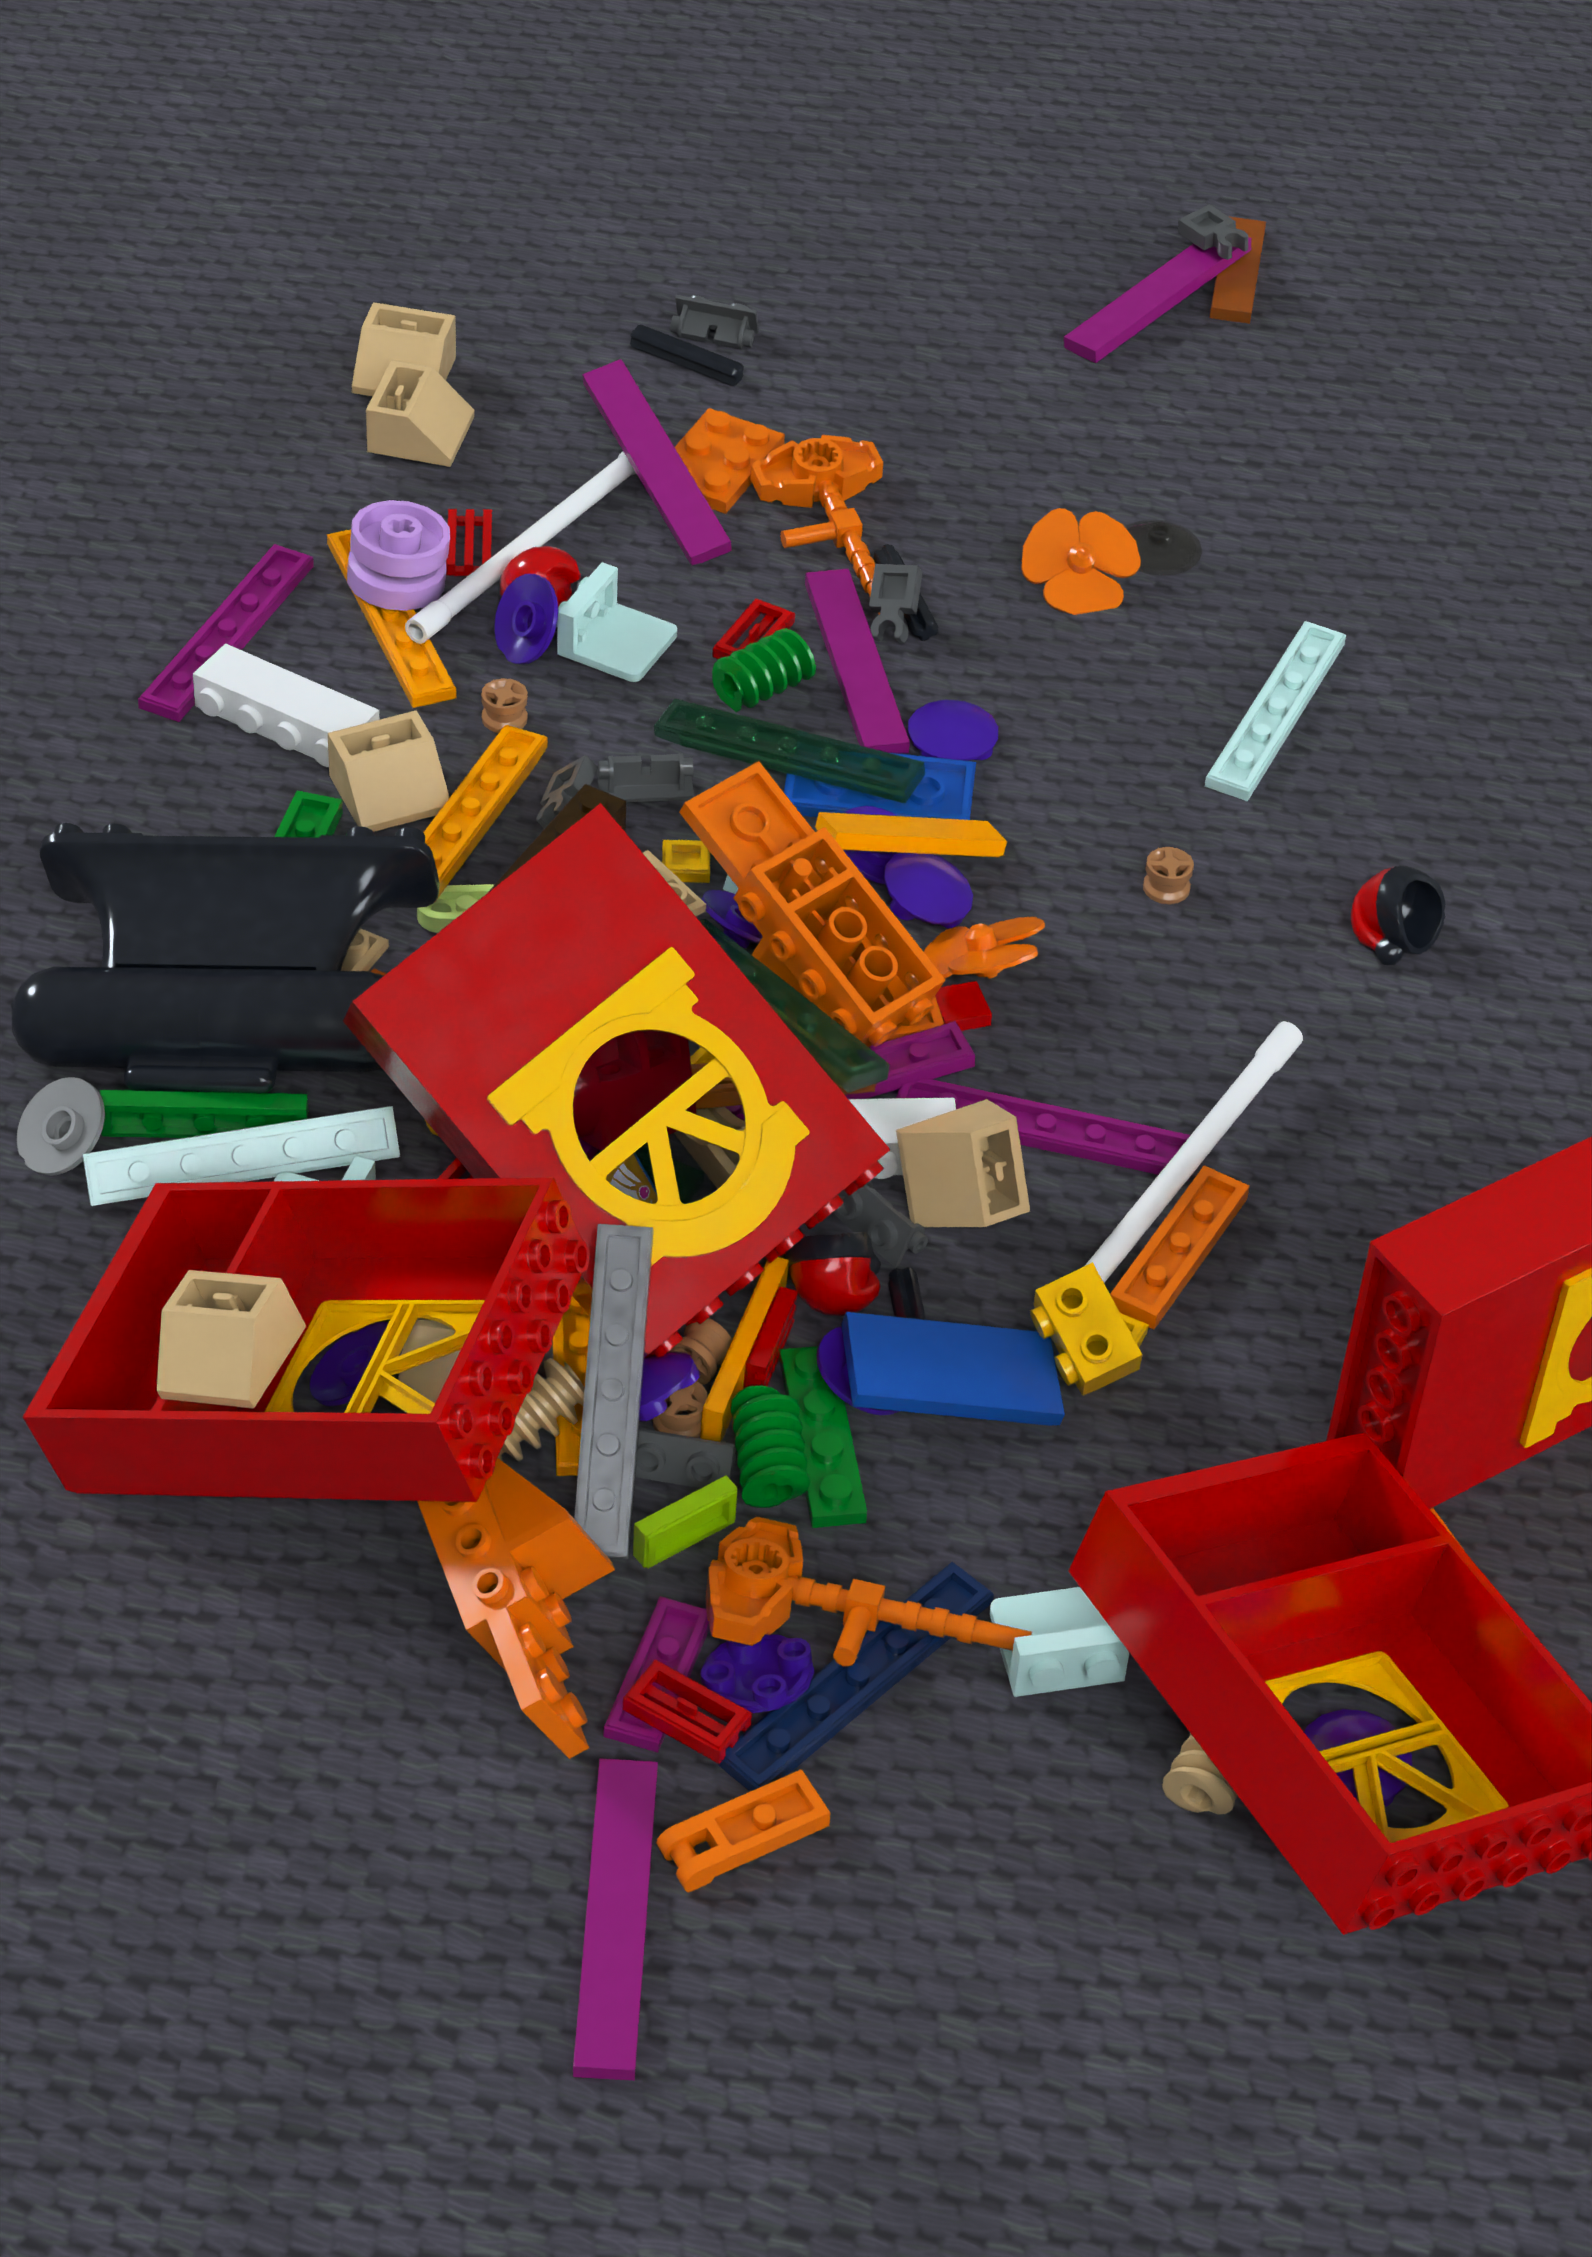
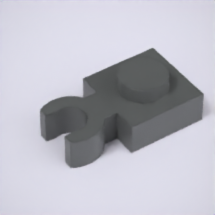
(1213, 228)
(892, 595)
(564, 786)

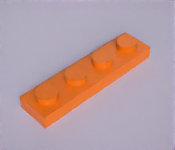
(1179, 1246)

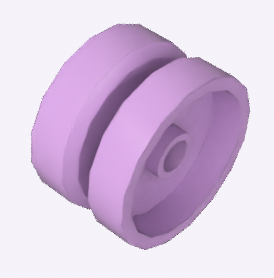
(398, 555)

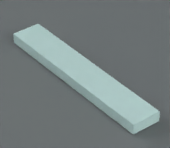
(1275, 711)
(242, 1154)

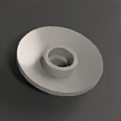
(60, 1126)

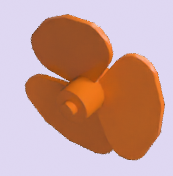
(1068, 557)
(982, 948)

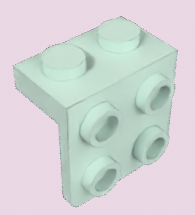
(607, 634)
(1067, 1645)

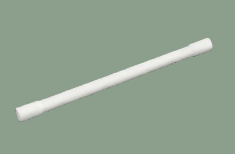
(439, 613)
(1267, 1060)

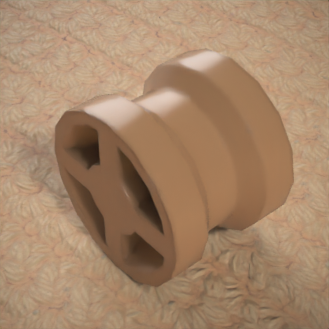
(504, 704)
(1168, 875)
(706, 1346)
(687, 1399)

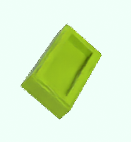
(685, 1522)

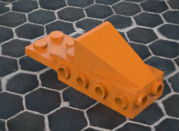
(814, 909)
(508, 1572)

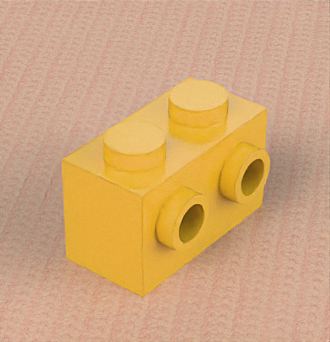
(1086, 1330)

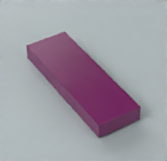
(673, 1638)

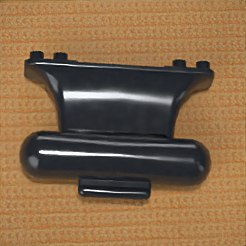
(216, 953)

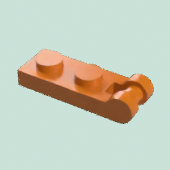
(744, 1829)

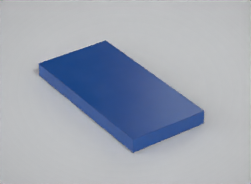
(941, 794)
(951, 1369)

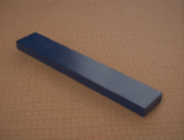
(843, 1692)

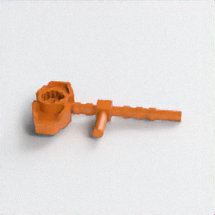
(827, 472)
(762, 1575)

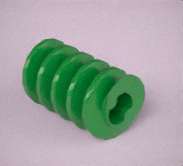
(763, 669)
(769, 1446)

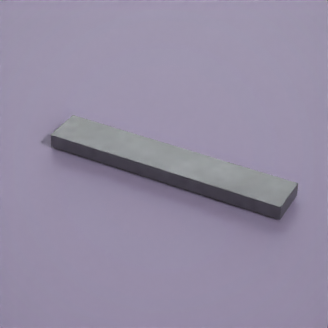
(613, 1386)

